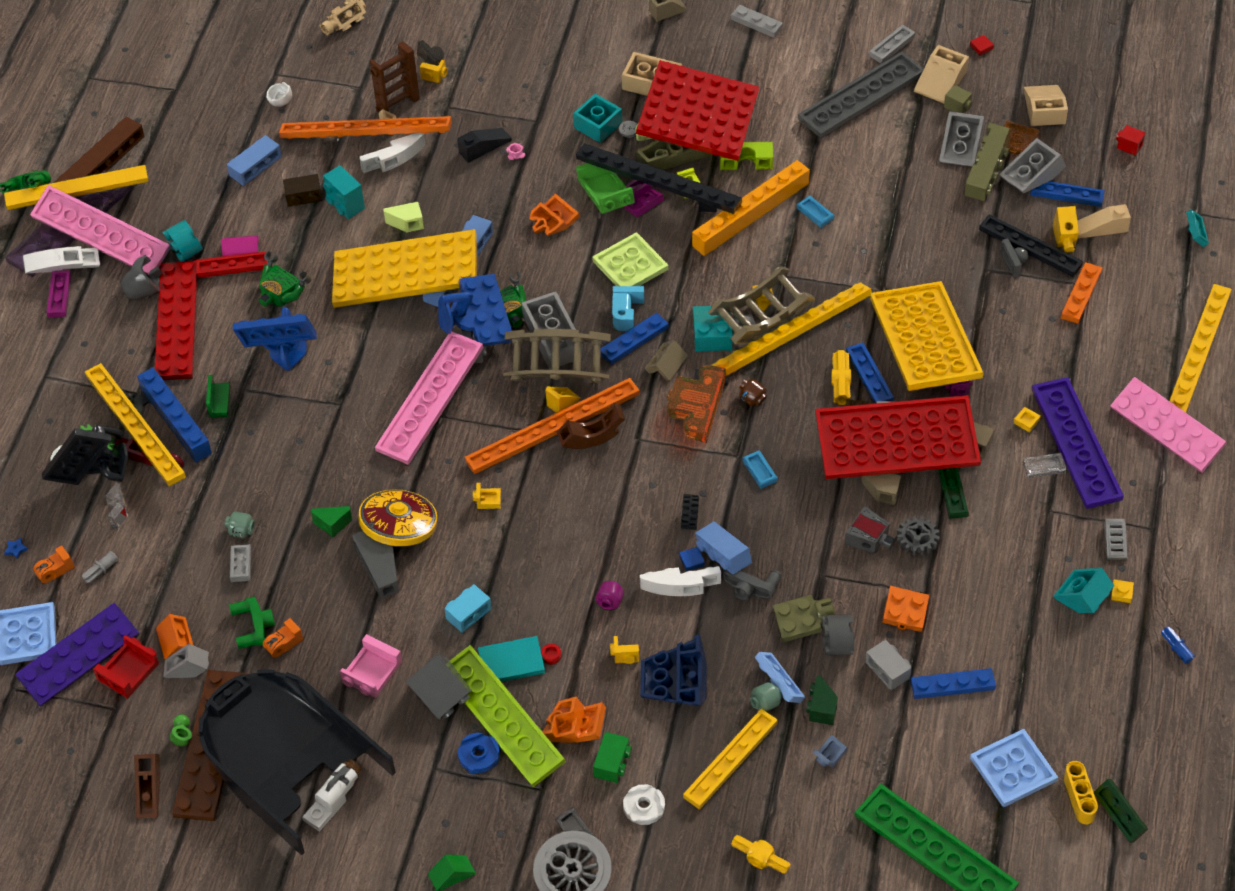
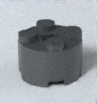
(838, 635)

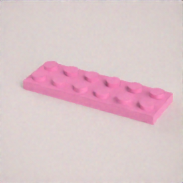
(1168, 424)

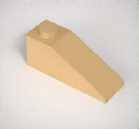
(1105, 222)

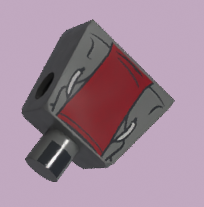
(869, 532)

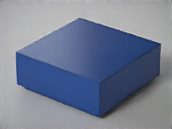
(691, 559)

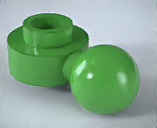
(180, 733)

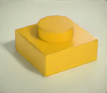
(1027, 419)
(1122, 591)

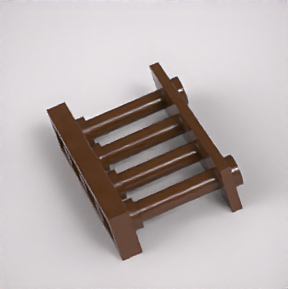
(408, 80)

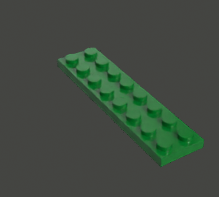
(931, 844)

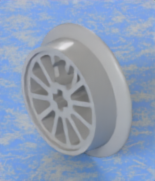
(553, 850)

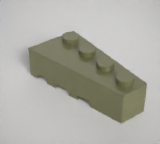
(668, 155)
(988, 162)

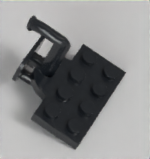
(88, 454)

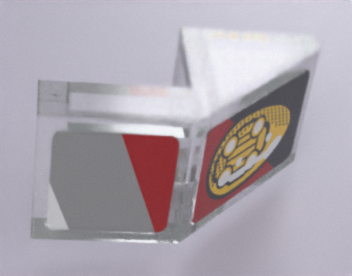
(116, 501)

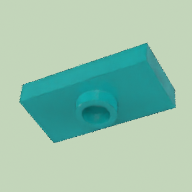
(1197, 228)

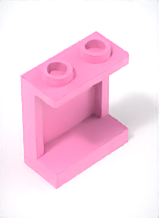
(371, 667)

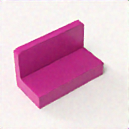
(239, 245)

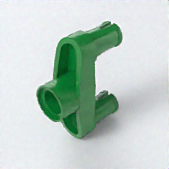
(26, 180)
(261, 620)

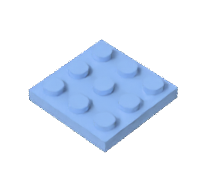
(26, 632)
(1013, 768)

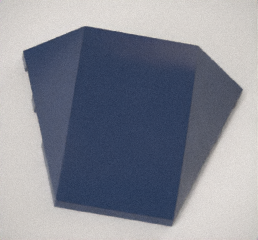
(676, 674)

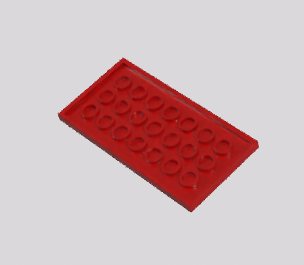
(897, 437)

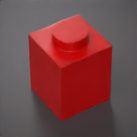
(1130, 140)

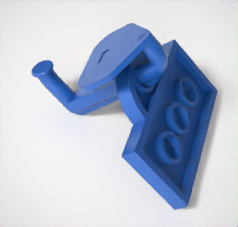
(476, 309)
(281, 335)

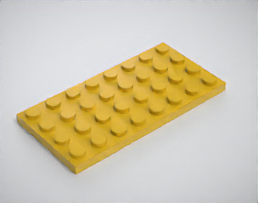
(403, 268)
(926, 336)

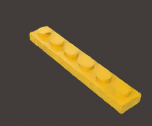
(730, 759)

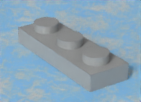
(756, 21)
(892, 44)

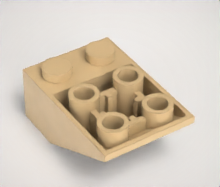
(941, 73)
(1046, 105)

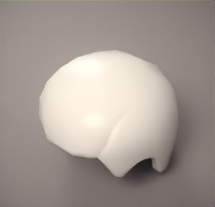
(279, 94)

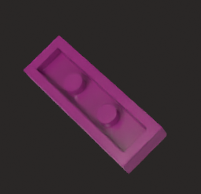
(59, 293)

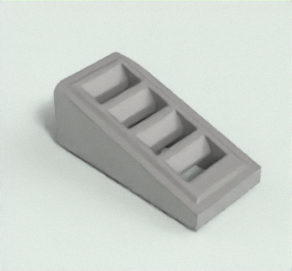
(1115, 527)

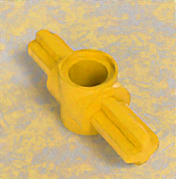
(760, 854)

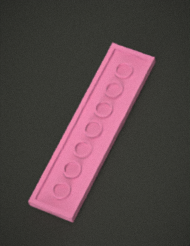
(98, 229)
(429, 398)

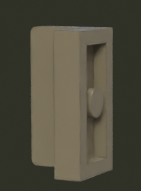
(667, 360)

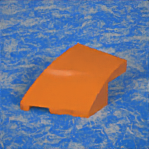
(574, 722)

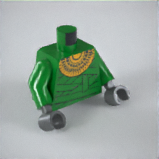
(279, 285)
(512, 300)

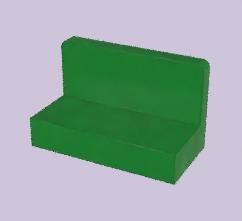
(217, 398)

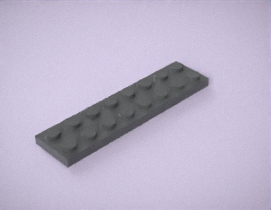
(860, 94)

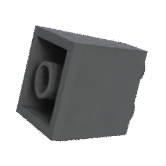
(440, 686)

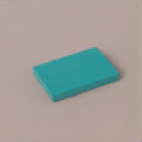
(514, 658)

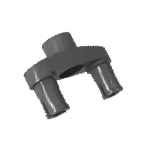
(748, 585)

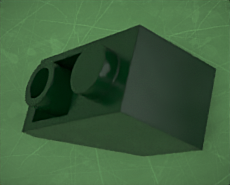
(823, 703)

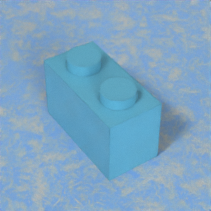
(467, 608)

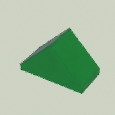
(332, 519)
(450, 870)

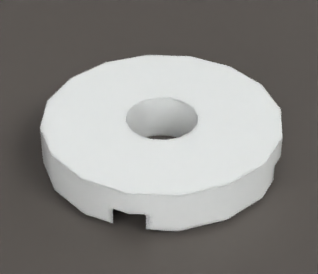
(647, 815)

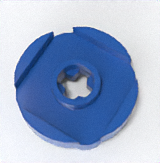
(482, 763)

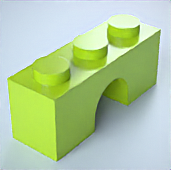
(759, 152)

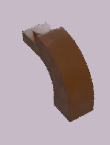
(593, 433)

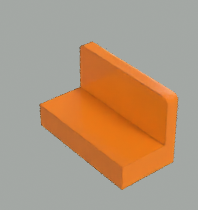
(173, 634)

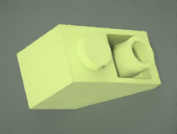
(404, 217)

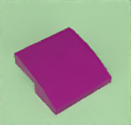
(644, 198)

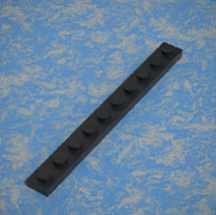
(659, 178)

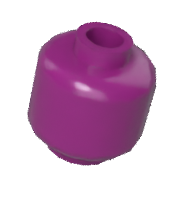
(609, 595)

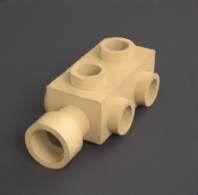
(345, 15)

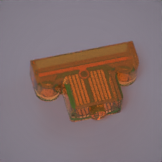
(697, 401)

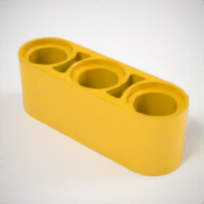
(1080, 801)

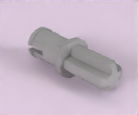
(100, 567)

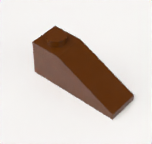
(147, 785)

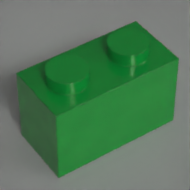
(611, 757)

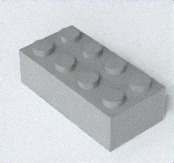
(549, 313)

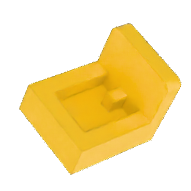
(432, 72)
(487, 498)
(624, 653)

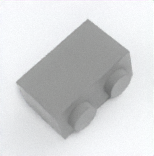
(888, 664)

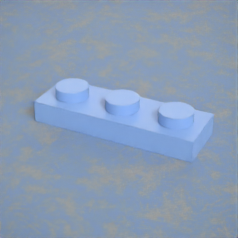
(779, 677)

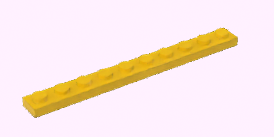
(794, 328)
(1200, 347)
(135, 425)

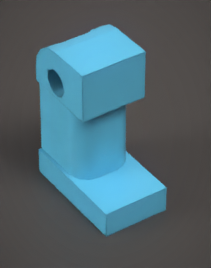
(621, 310)

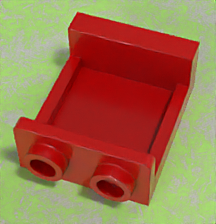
(127, 667)

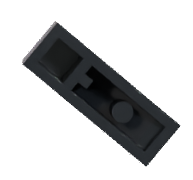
(480, 142)

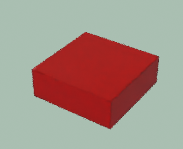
(981, 45)

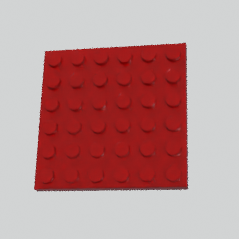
(698, 110)

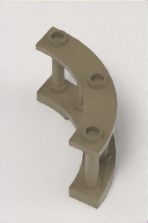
(748, 331)
(556, 336)

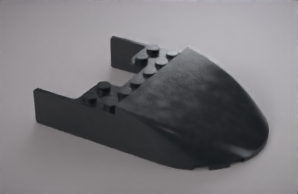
(270, 735)

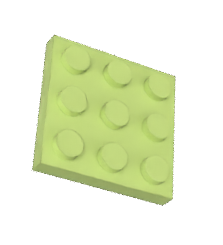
(630, 262)

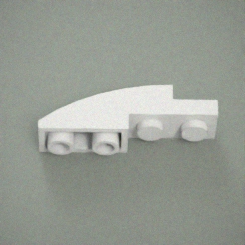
(391, 157)
(61, 259)
(672, 583)

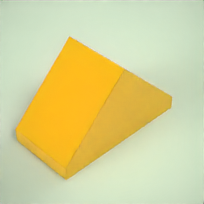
(560, 398)

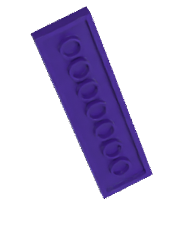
(1077, 443)

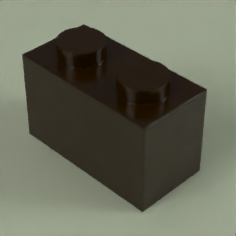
(302, 190)

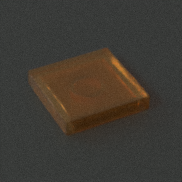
(1020, 136)

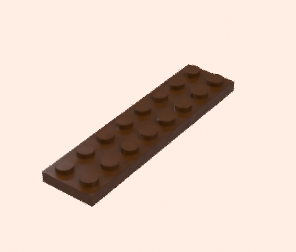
(200, 782)

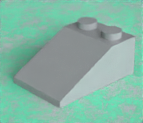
(962, 139)
(1033, 167)

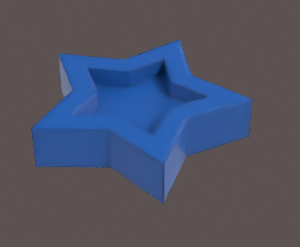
(15, 548)

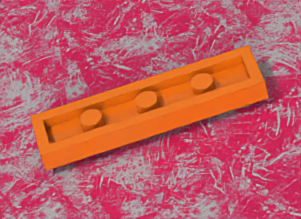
(1081, 293)

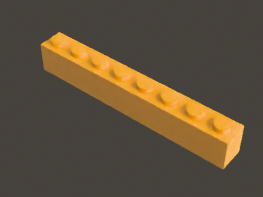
(753, 206)

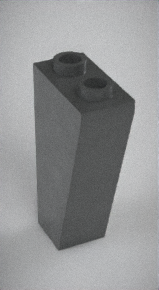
(378, 562)

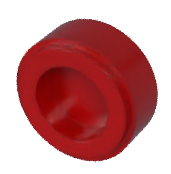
(551, 654)

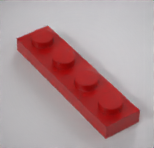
(230, 264)

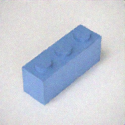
(254, 160)
(723, 548)

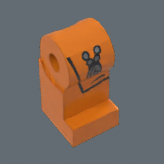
(53, 566)
(283, 639)

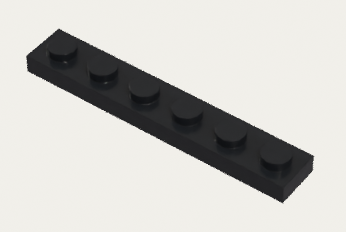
(1033, 245)

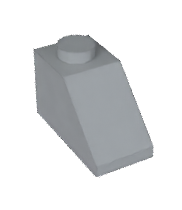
(186, 663)

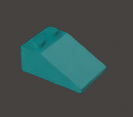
(710, 331)

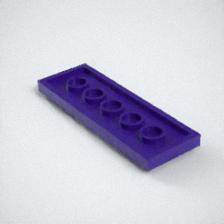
(76, 654)

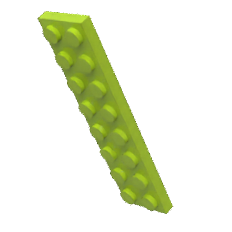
(506, 719)

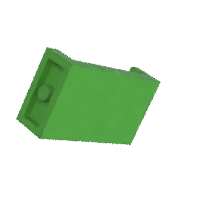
(604, 188)

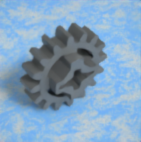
(918, 536)

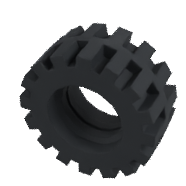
(690, 512)

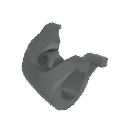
(136, 283)

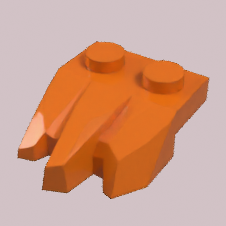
(553, 216)

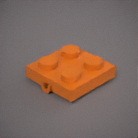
(905, 609)

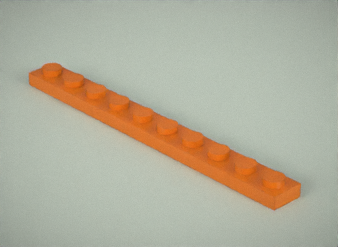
(365, 127)
(549, 426)

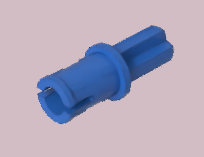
(1178, 645)

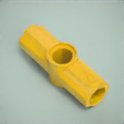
(841, 377)

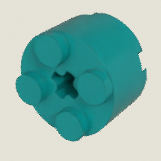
(182, 241)

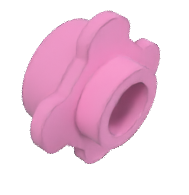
(515, 151)

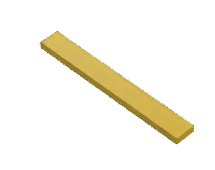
(79, 186)

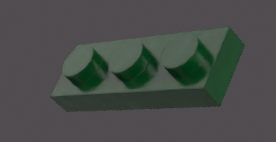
(1120, 810)

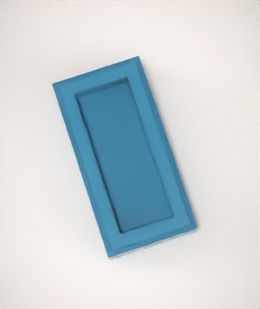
(815, 211)
(760, 469)

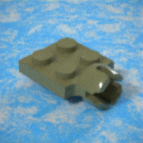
(802, 616)

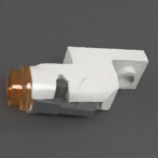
(332, 795)

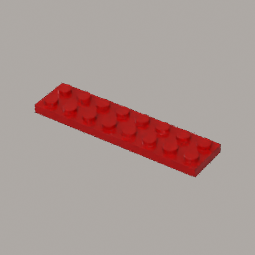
(176, 321)

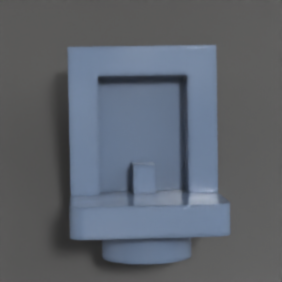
(830, 752)

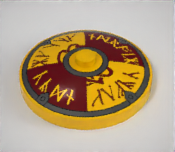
(397, 517)

